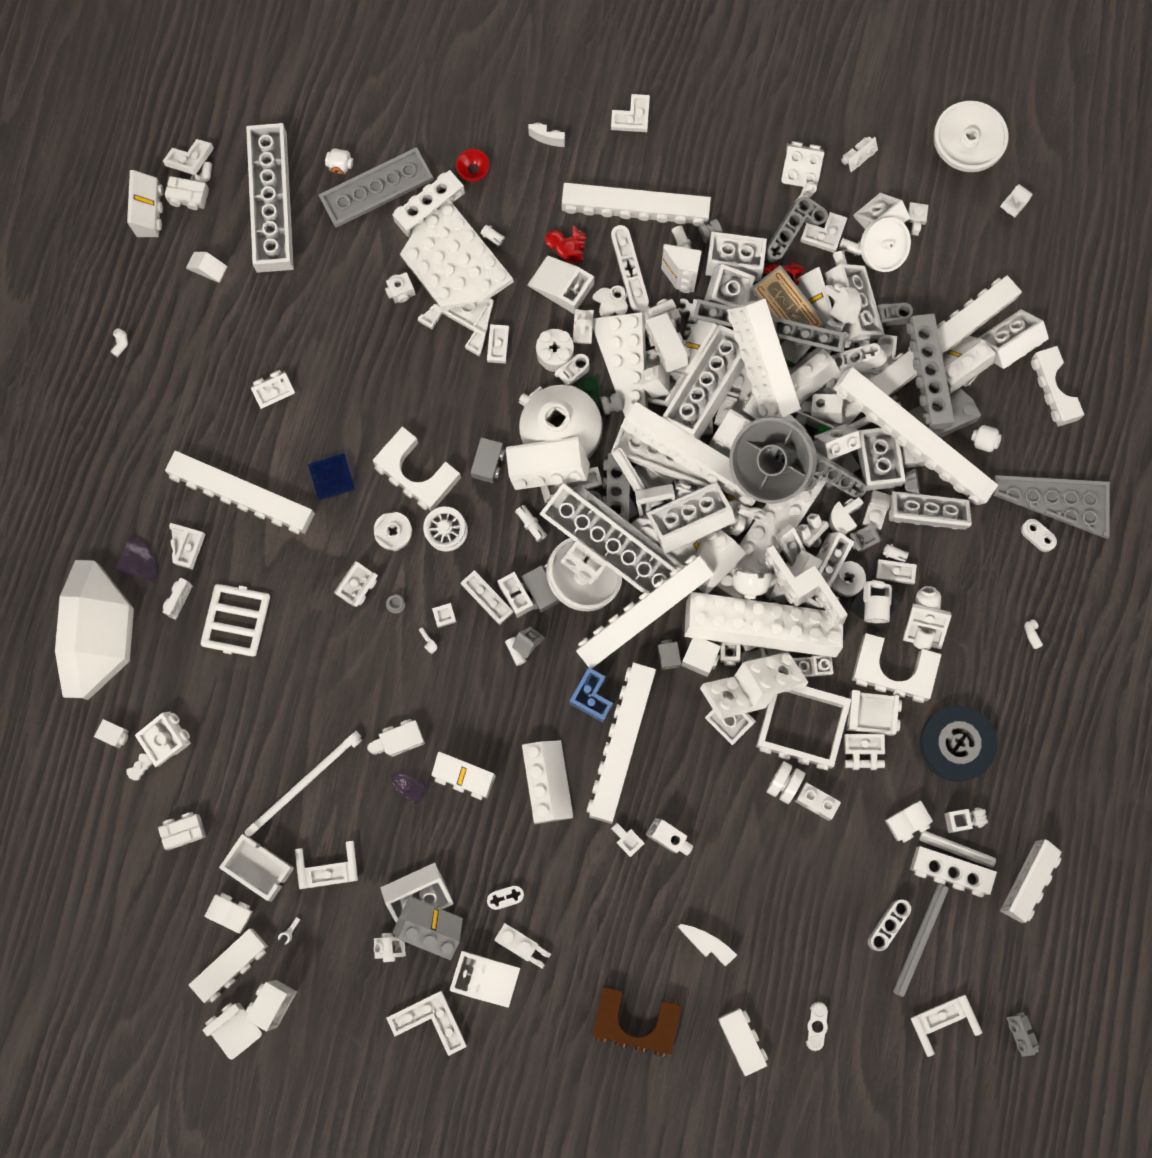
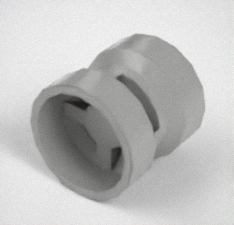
(705, 230)
(611, 404)

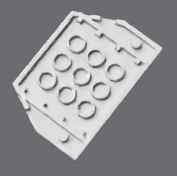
(453, 260)

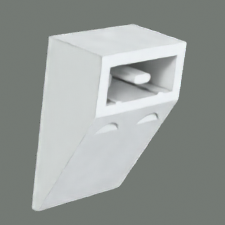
(562, 283)
(484, 979)

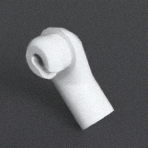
(205, 175)
(1031, 633)

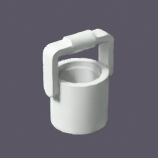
(877, 607)

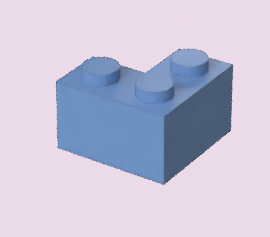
(587, 697)

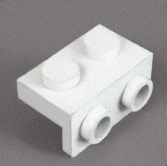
(356, 584)

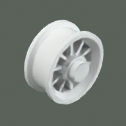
(445, 529)

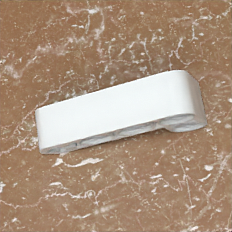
(870, 357)

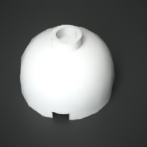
(751, 582)

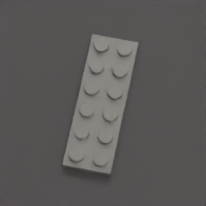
(376, 187)

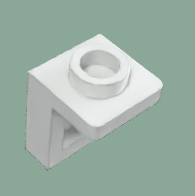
(1016, 200)

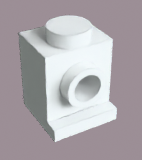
(729, 660)

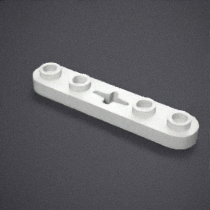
(625, 252)

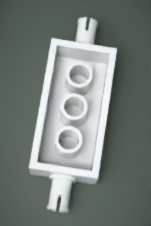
(868, 324)

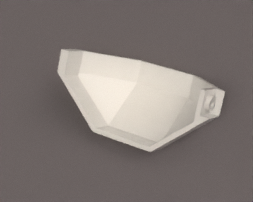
(91, 631)

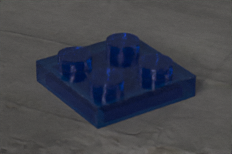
(331, 476)

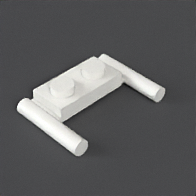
(327, 874)
(942, 1016)

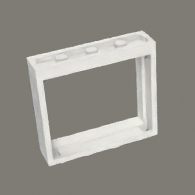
(805, 758)

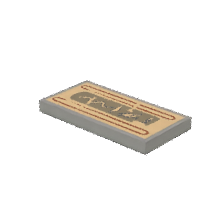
(786, 300)

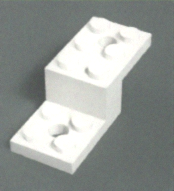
(805, 586)
(753, 685)

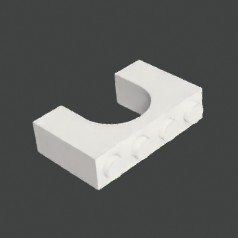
(427, 493)
(868, 671)

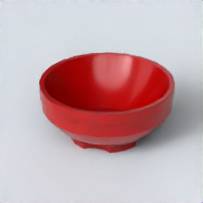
(469, 158)

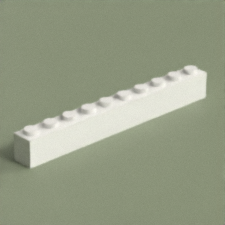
(951, 332)
(914, 436)

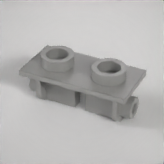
(1025, 1042)

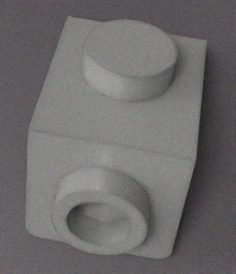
(865, 538)

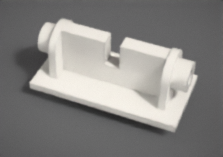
(865, 148)

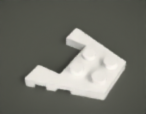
(472, 316)

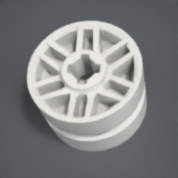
(785, 782)

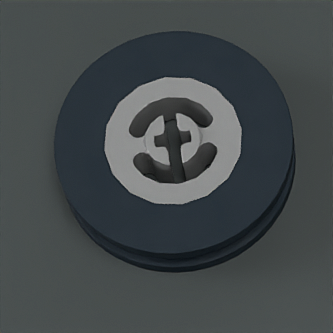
(939, 730)

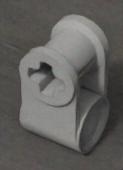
(890, 314)

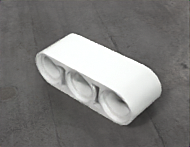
(897, 919)

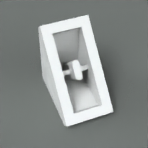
(207, 266)

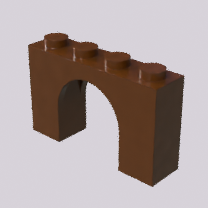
(658, 1039)

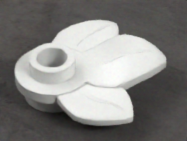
(609, 302)

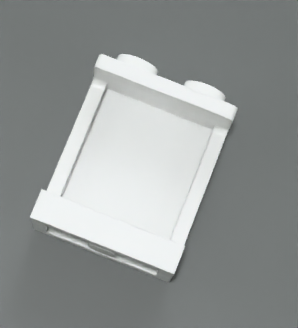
(873, 713)

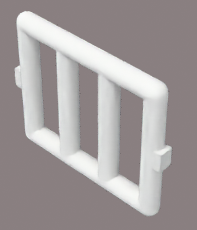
(215, 606)

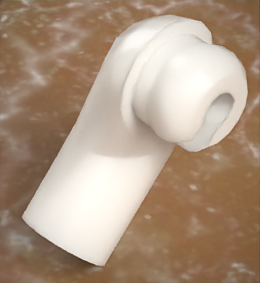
(808, 190)
(121, 340)
(750, 512)

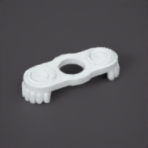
(818, 1013)

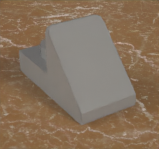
(527, 641)

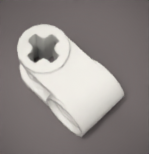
(570, 372)

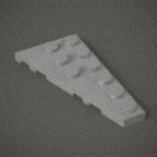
(1070, 501)

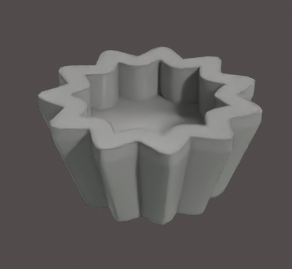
(912, 482)

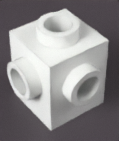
(399, 288)
(388, 947)

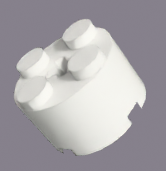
(552, 340)

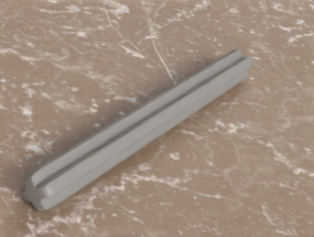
(920, 940)

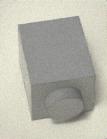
(669, 655)

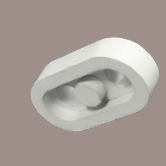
(1037, 537)

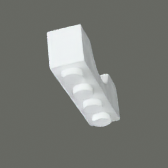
(1063, 407)

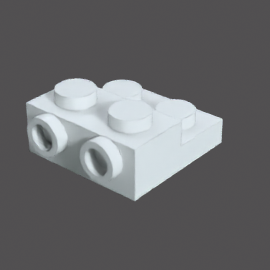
(163, 738)

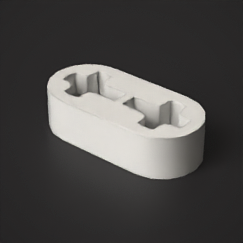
(507, 902)

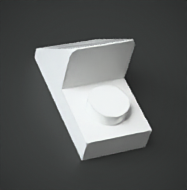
(876, 510)

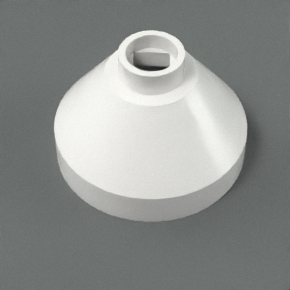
(581, 418)

